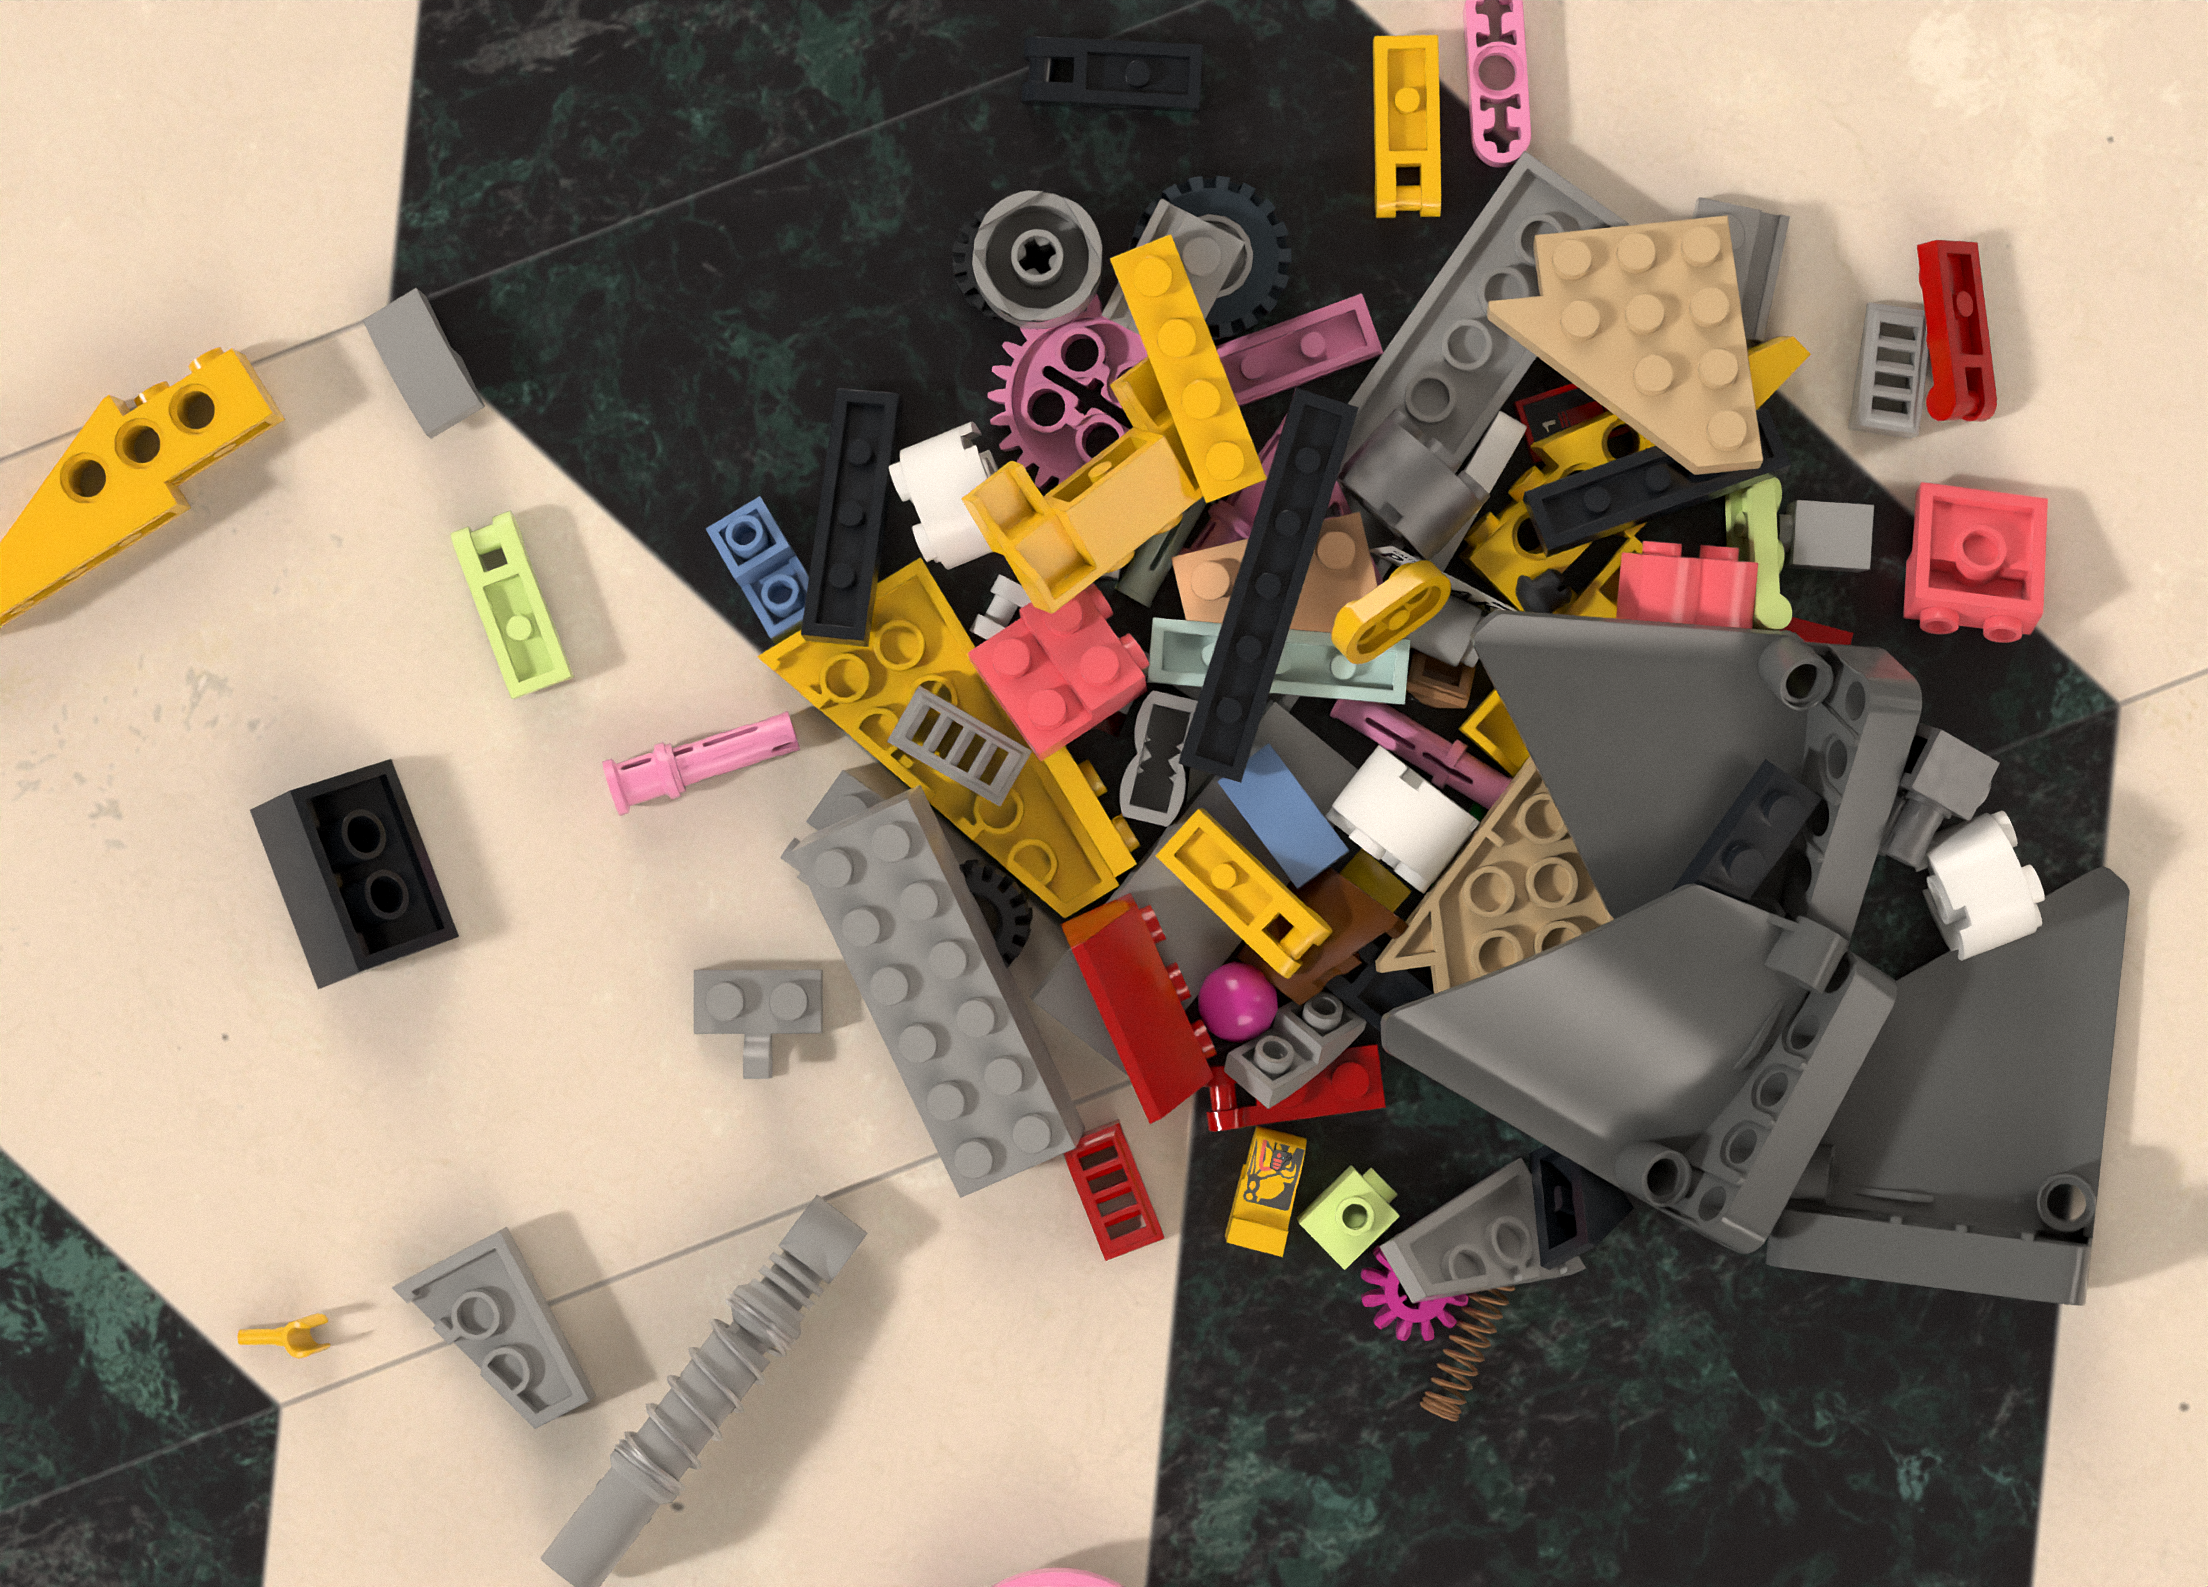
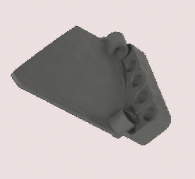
(1666, 1043)

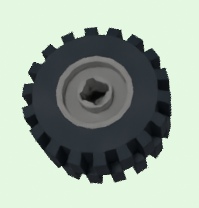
(1263, 261)

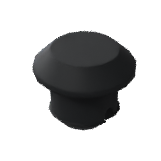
(1542, 592)

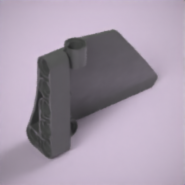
(1666, 723)
(1971, 1116)

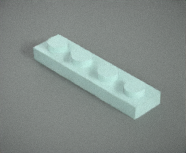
(1307, 665)

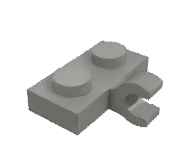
(758, 1006)

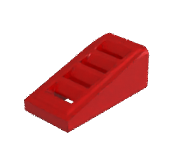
(1097, 1140)

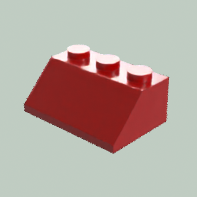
(1141, 1003)

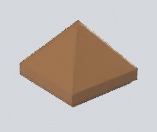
(1439, 683)

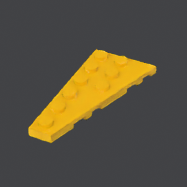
(865, 693)

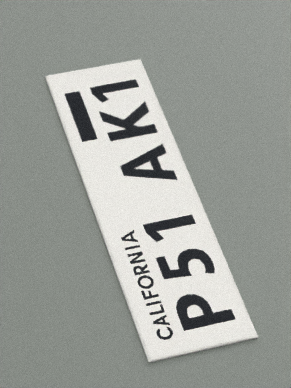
(1458, 588)

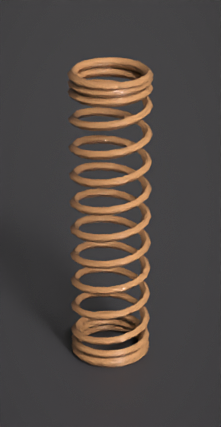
(1443, 1405)

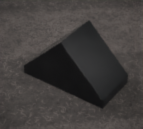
(1571, 1207)

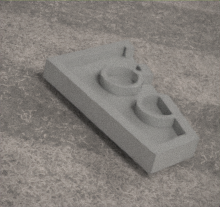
(1475, 1241)

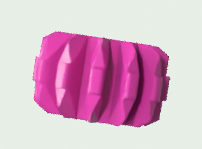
(1397, 1306)

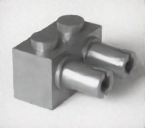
(1937, 782)

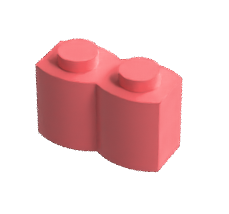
(1687, 590)

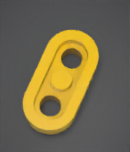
(1390, 611)

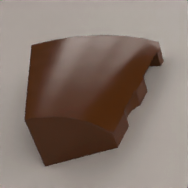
(1354, 921)

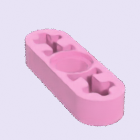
(1515, 119)

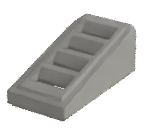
(1885, 422)
(911, 721)

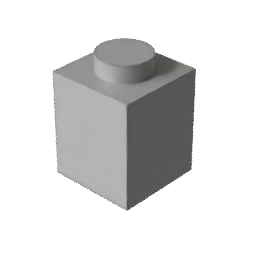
(1826, 536)

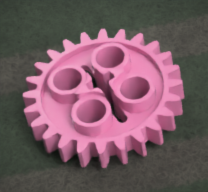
(1061, 447)

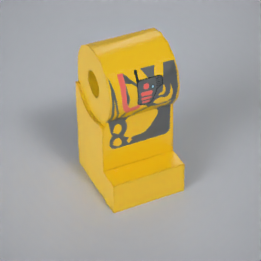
(1266, 1192)

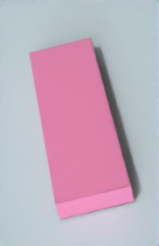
(1300, 350)

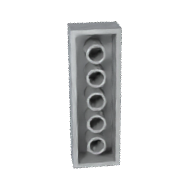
(939, 991)

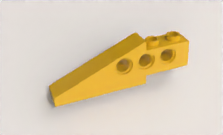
(71, 534)
(1493, 540)

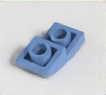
(763, 567)
(1284, 817)

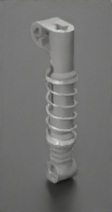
(710, 1387)

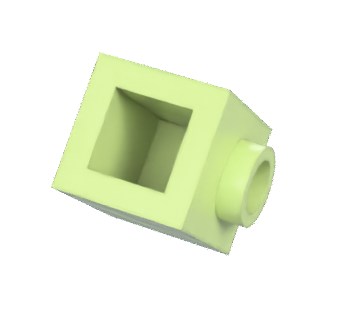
(1350, 1214)

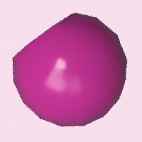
(1237, 1002)

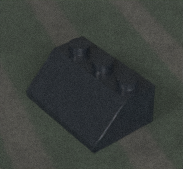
(353, 872)

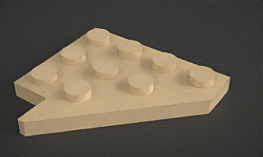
(1649, 333)
(1503, 894)

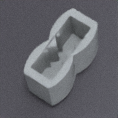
(1154, 779)

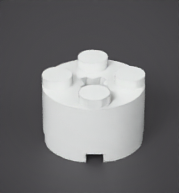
(935, 479)
(1402, 819)
(1978, 886)

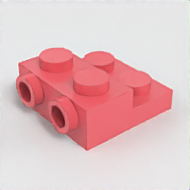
(1976, 561)
(1061, 670)

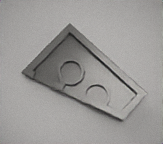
(503, 1323)

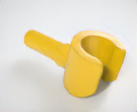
(294, 1336)

